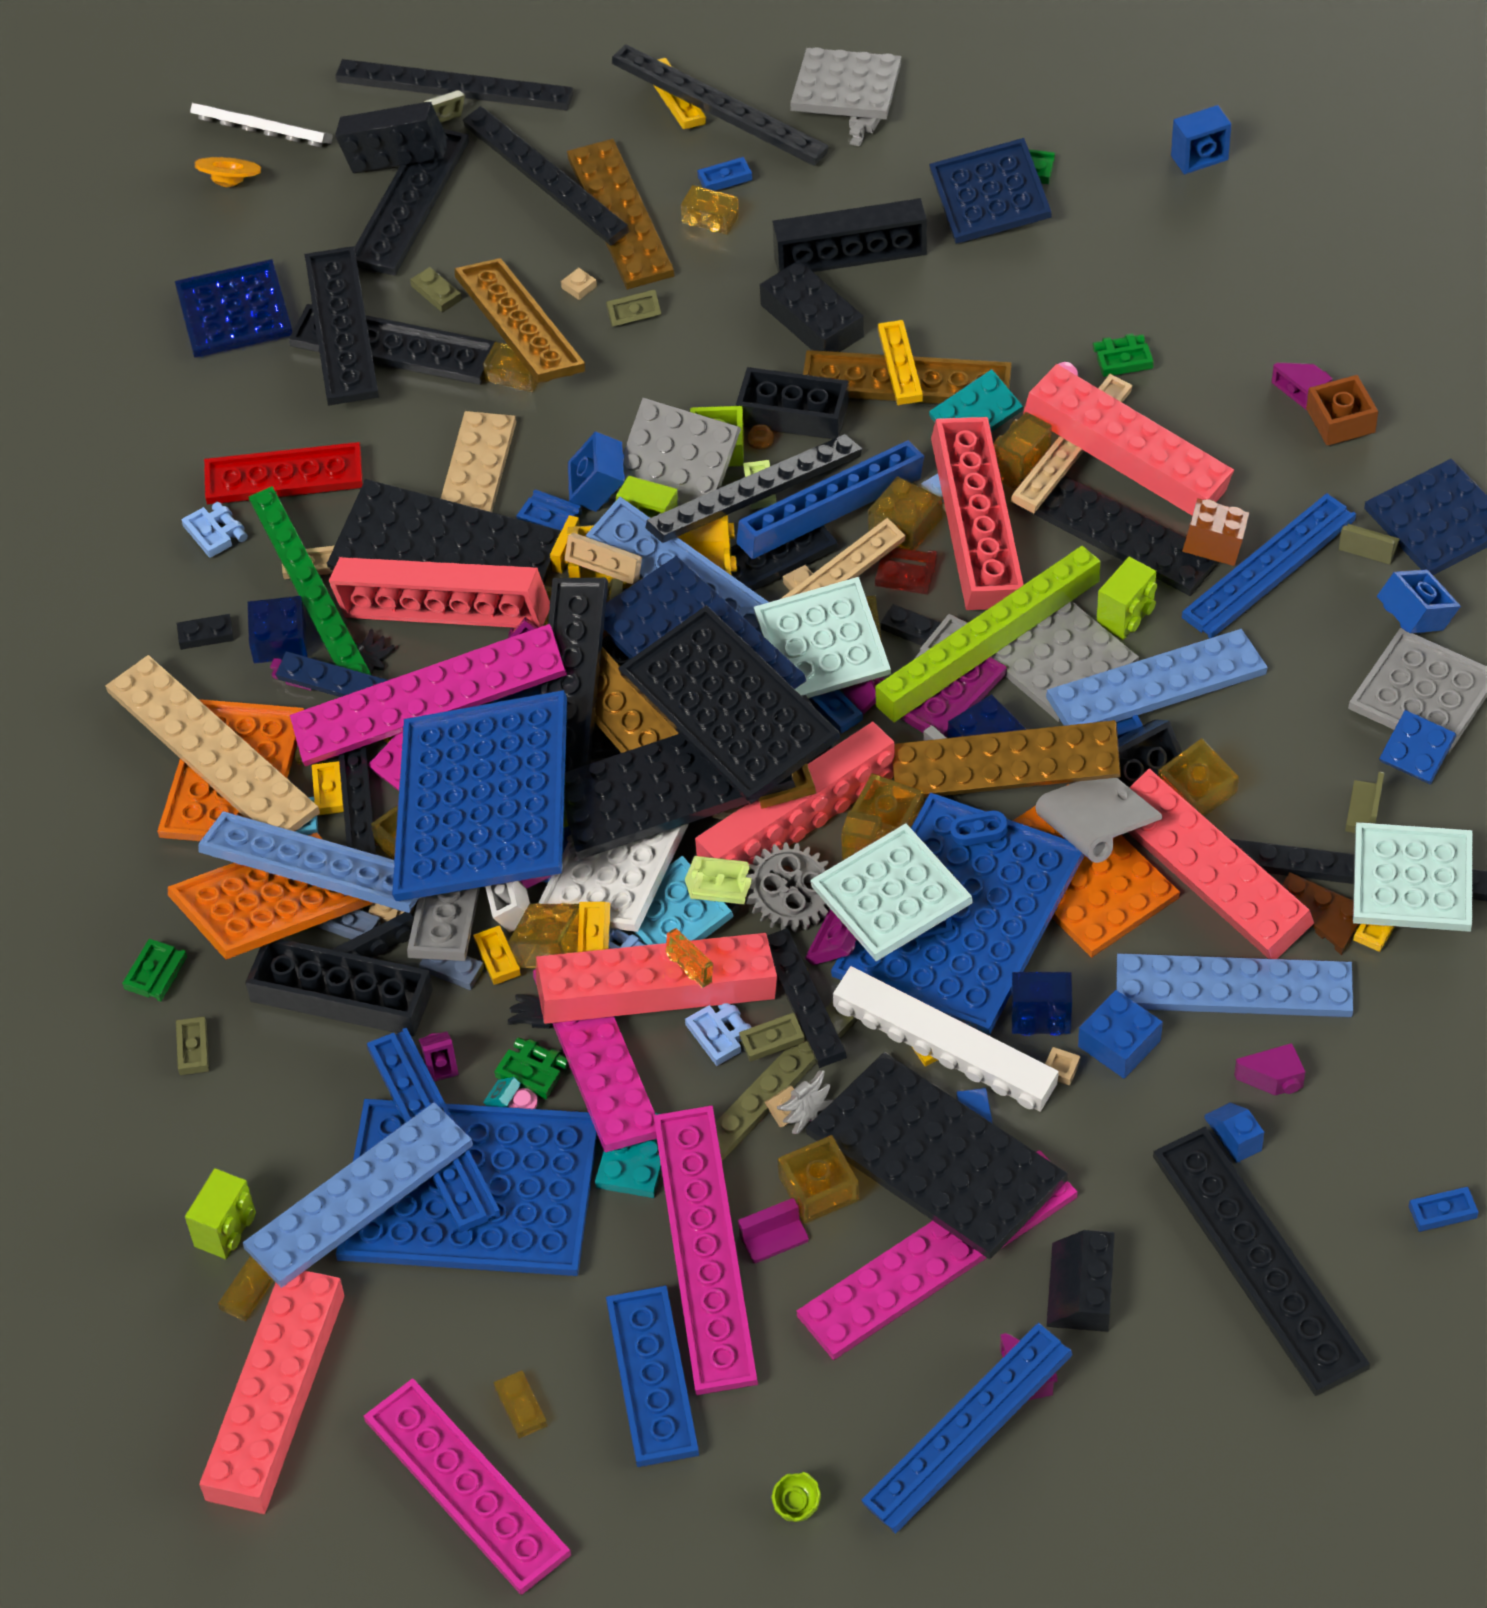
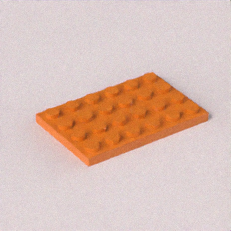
(192, 802)
(1107, 896)
(250, 908)

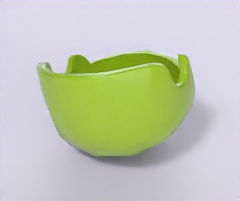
(796, 1497)

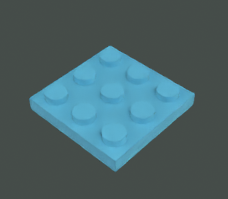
(675, 909)

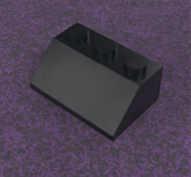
(1146, 749)
(1081, 1281)

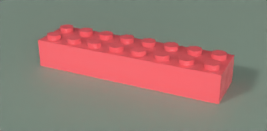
(1127, 440)
(976, 511)
(439, 592)
(838, 782)
(1219, 871)
(648, 981)
(272, 1392)

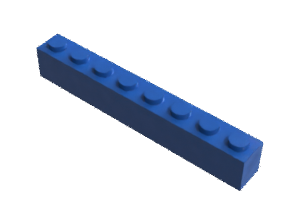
(827, 499)

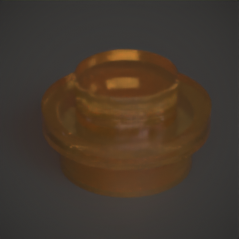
(760, 437)

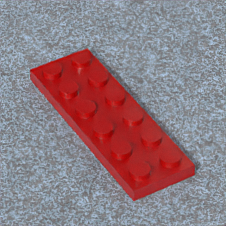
(286, 470)

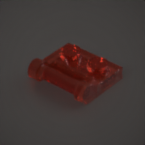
(904, 575)

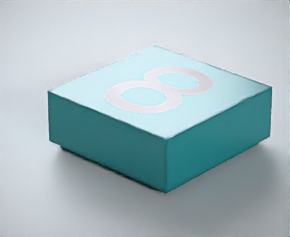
(502, 1092)

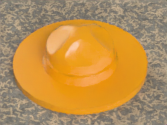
(227, 171)

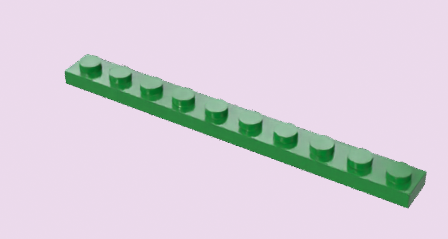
(307, 581)

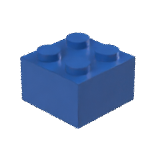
(1200, 139)
(596, 471)
(1418, 601)
(1120, 1034)

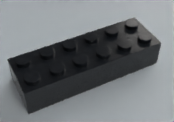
(852, 236)
(339, 986)

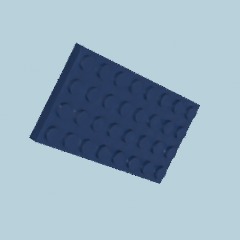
(669, 598)

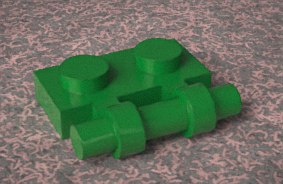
(1123, 355)
(532, 1074)

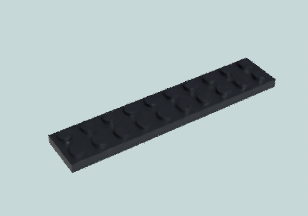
(1261, 1261)

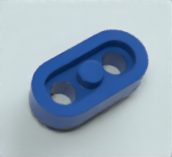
(978, 828)

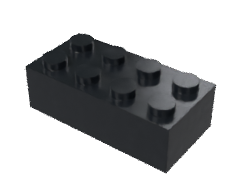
(391, 137)
(811, 309)
(794, 402)

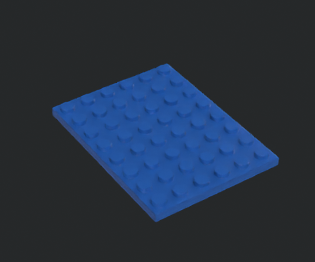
(481, 796)
(1013, 895)
(536, 1172)

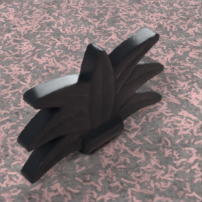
(374, 653)
(529, 1012)

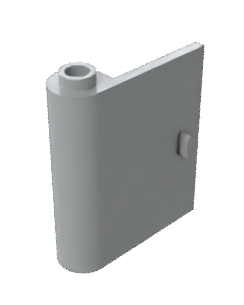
(1095, 813)

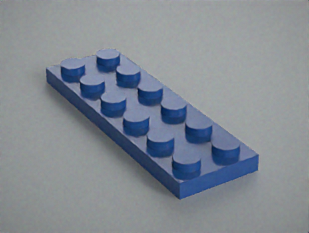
(652, 1376)

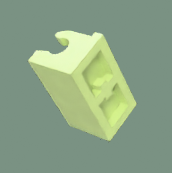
(718, 880)

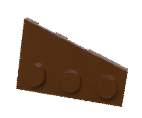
(1329, 911)

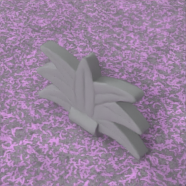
(806, 1102)

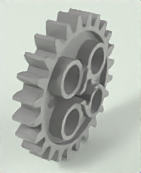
(774, 903)

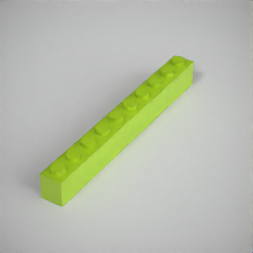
(987, 634)

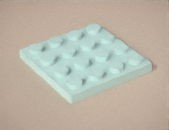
(826, 636)
(1413, 877)
(891, 892)

